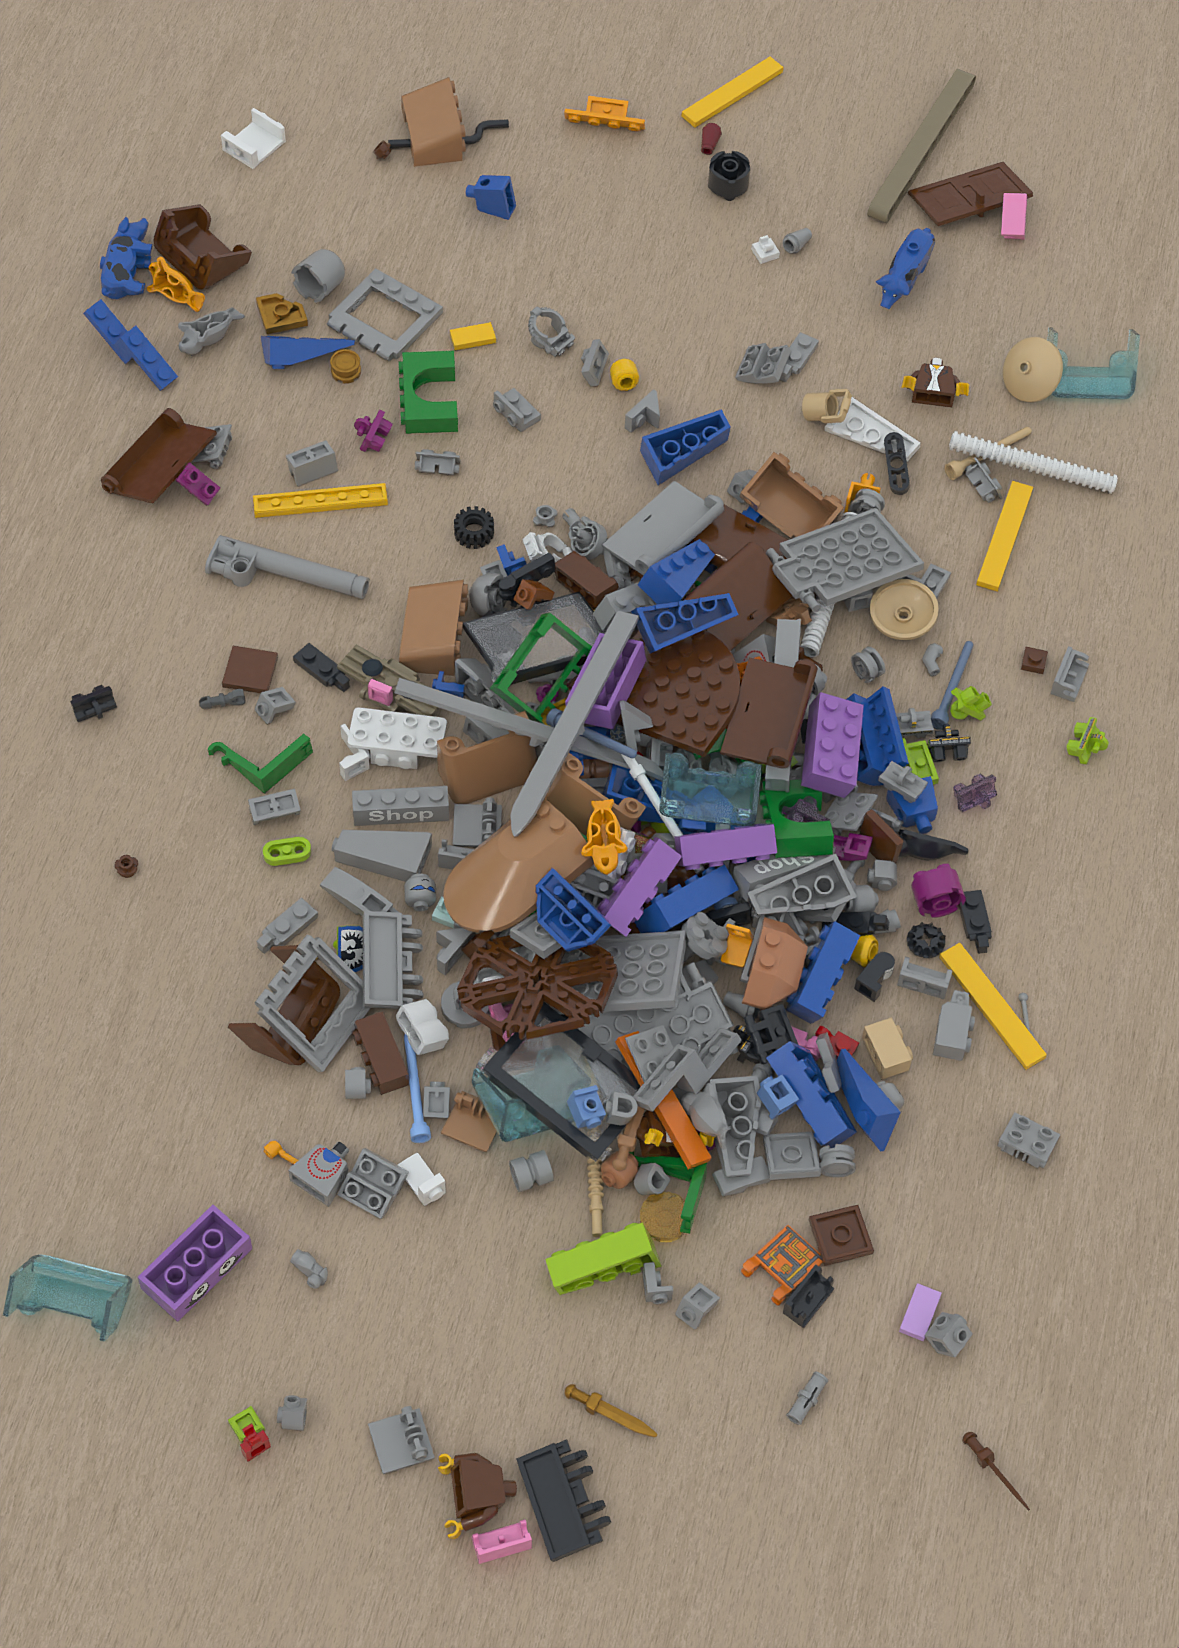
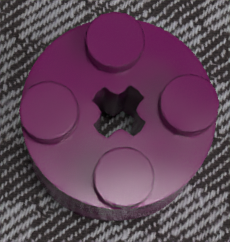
(937, 891)

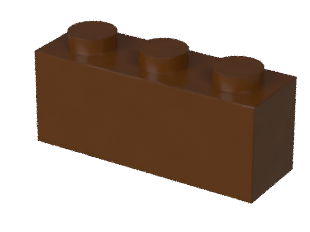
(581, 576)
(380, 1053)

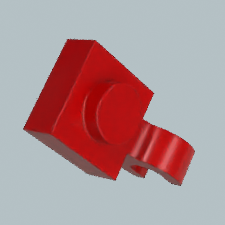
(839, 1041)
(254, 1442)

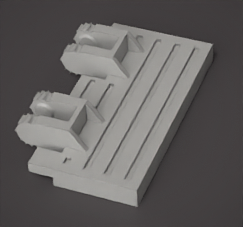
(387, 958)

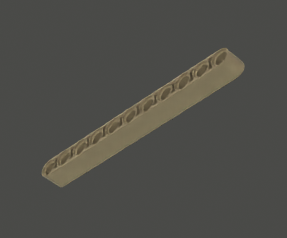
(921, 146)

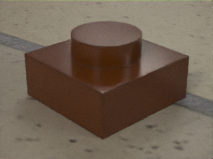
(1034, 660)

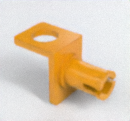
(855, 487)
(738, 945)

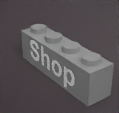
(400, 805)
(761, 872)

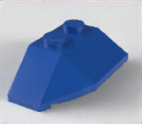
(567, 913)

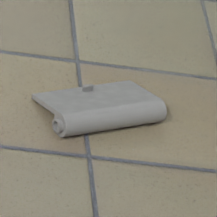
(663, 527)

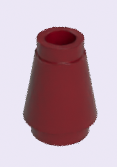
(710, 136)

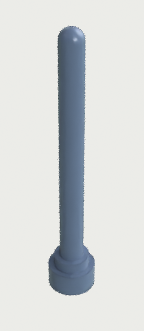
(554, 716)
(940, 716)

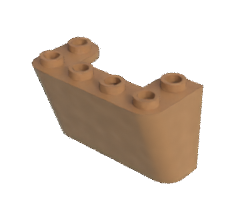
(434, 123)
(788, 500)
(433, 627)

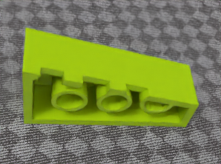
(602, 1259)

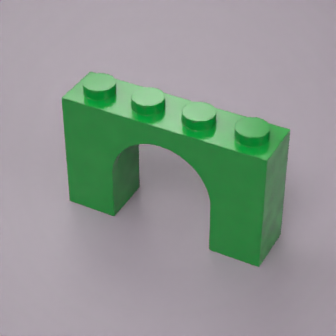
(424, 415)
(793, 837)

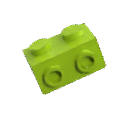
(920, 760)

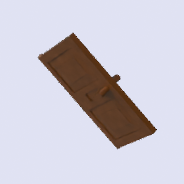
(968, 193)

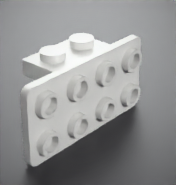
(395, 736)

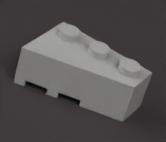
(621, 600)

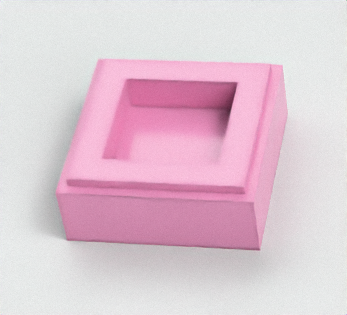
(380, 692)

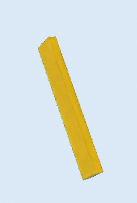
(732, 92)
(320, 500)
(1004, 536)
(993, 1006)

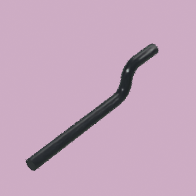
(401, 143)

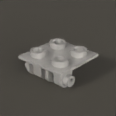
(216, 447)
(849, 811)
(475, 822)
(649, 1049)
(1028, 1138)
(401, 1440)

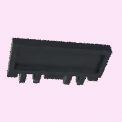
(556, 1499)

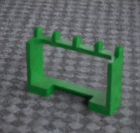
(509, 673)

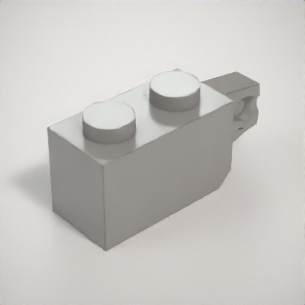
(953, 1027)

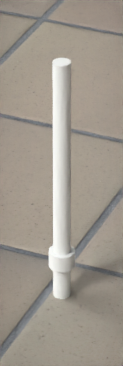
(638, 773)

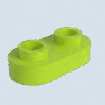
(287, 851)

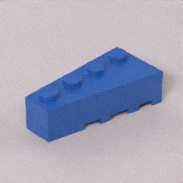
(683, 444)
(686, 900)
(818, 1105)

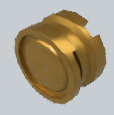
(345, 366)

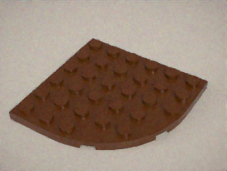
(687, 691)

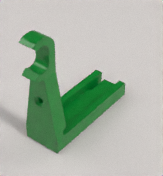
(274, 770)
(676, 1168)

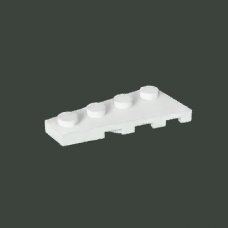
(870, 429)

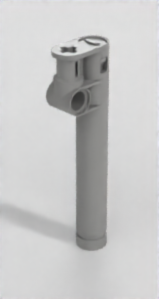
(241, 560)

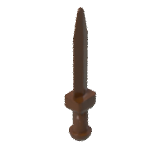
(985, 1458)

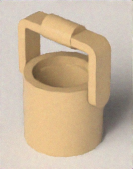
(825, 406)

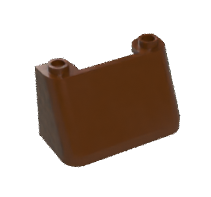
(193, 250)

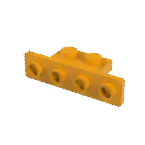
(607, 112)

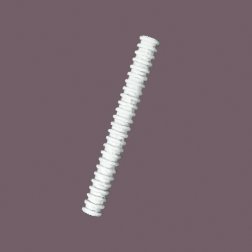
(1033, 462)
(817, 627)

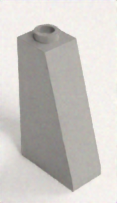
(384, 852)

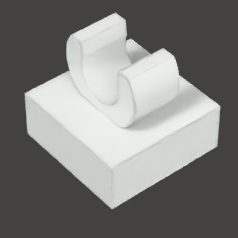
(765, 250)

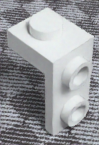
(422, 1180)

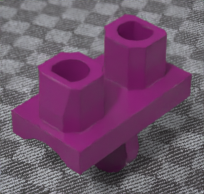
(372, 440)
(198, 484)

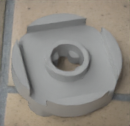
(705, 936)

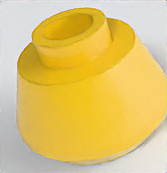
(865, 950)

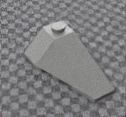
(478, 682)
(809, 888)
(741, 1110)

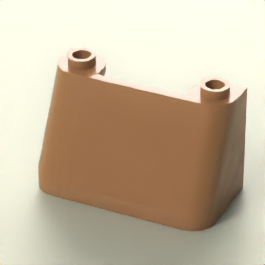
(485, 767)
(574, 798)

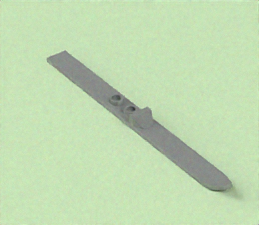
(572, 721)
(524, 727)

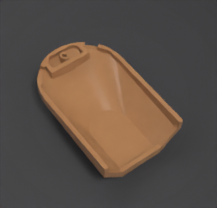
(499, 878)

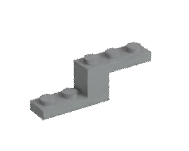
(686, 1069)

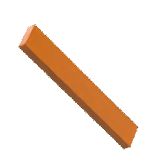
(672, 1117)

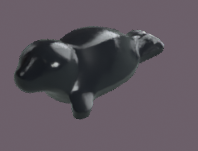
(928, 847)

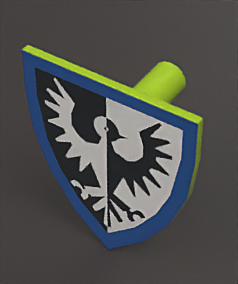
(350, 946)

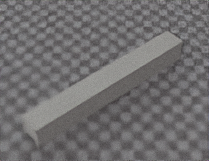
(785, 654)

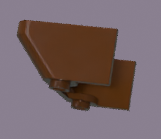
(305, 1006)

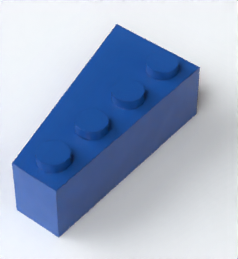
(674, 575)
(674, 621)
(822, 972)

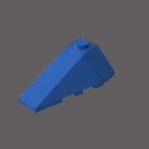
(867, 1101)

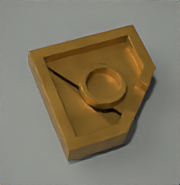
(280, 314)

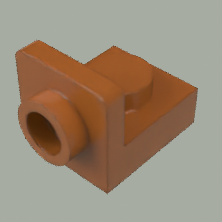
(531, 591)

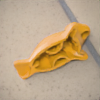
(173, 285)
(604, 837)

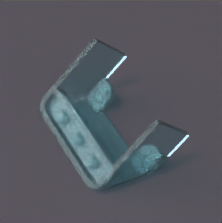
(1109, 382)
(69, 1289)

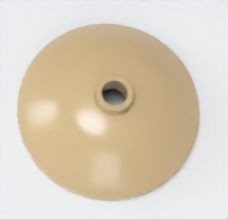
(1043, 369)
(906, 599)

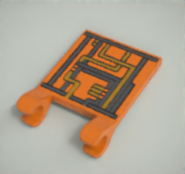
(786, 1259)

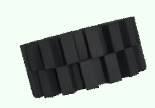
(474, 517)

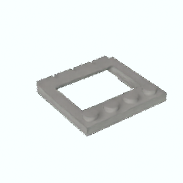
(371, 338)
(340, 1024)

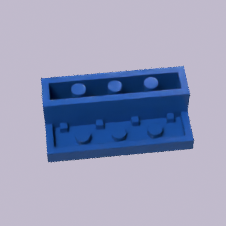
(880, 737)

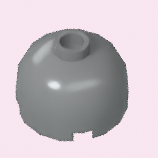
(485, 594)

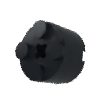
(729, 174)

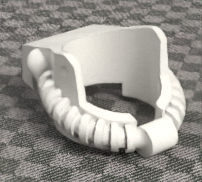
(536, 545)

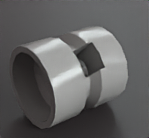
(531, 1170)

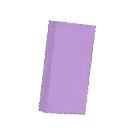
(920, 1312)

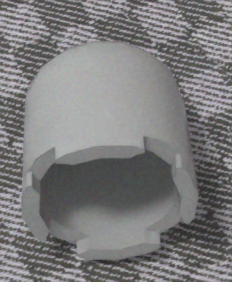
(318, 274)

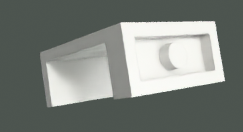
(255, 141)

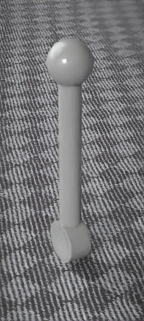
(1023, 997)

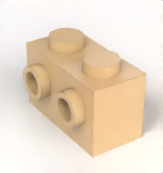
(887, 1048)

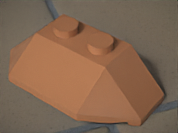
(775, 965)

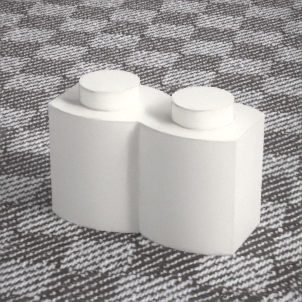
(422, 1027)

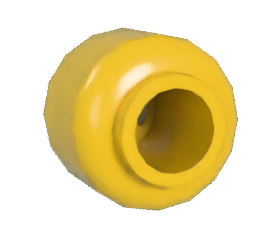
(624, 374)

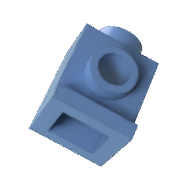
(777, 1095)
(582, 1114)

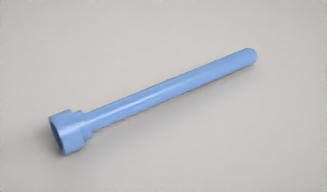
(420, 1131)

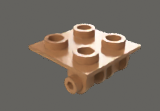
(470, 1122)

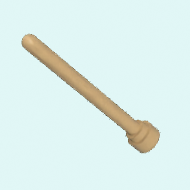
(955, 468)

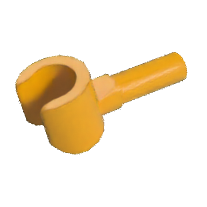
(274, 1148)

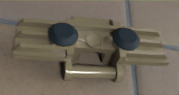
(366, 666)

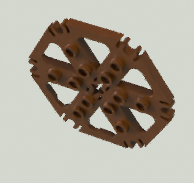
(518, 985)

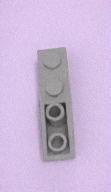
(355, 893)

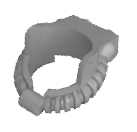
(555, 345)

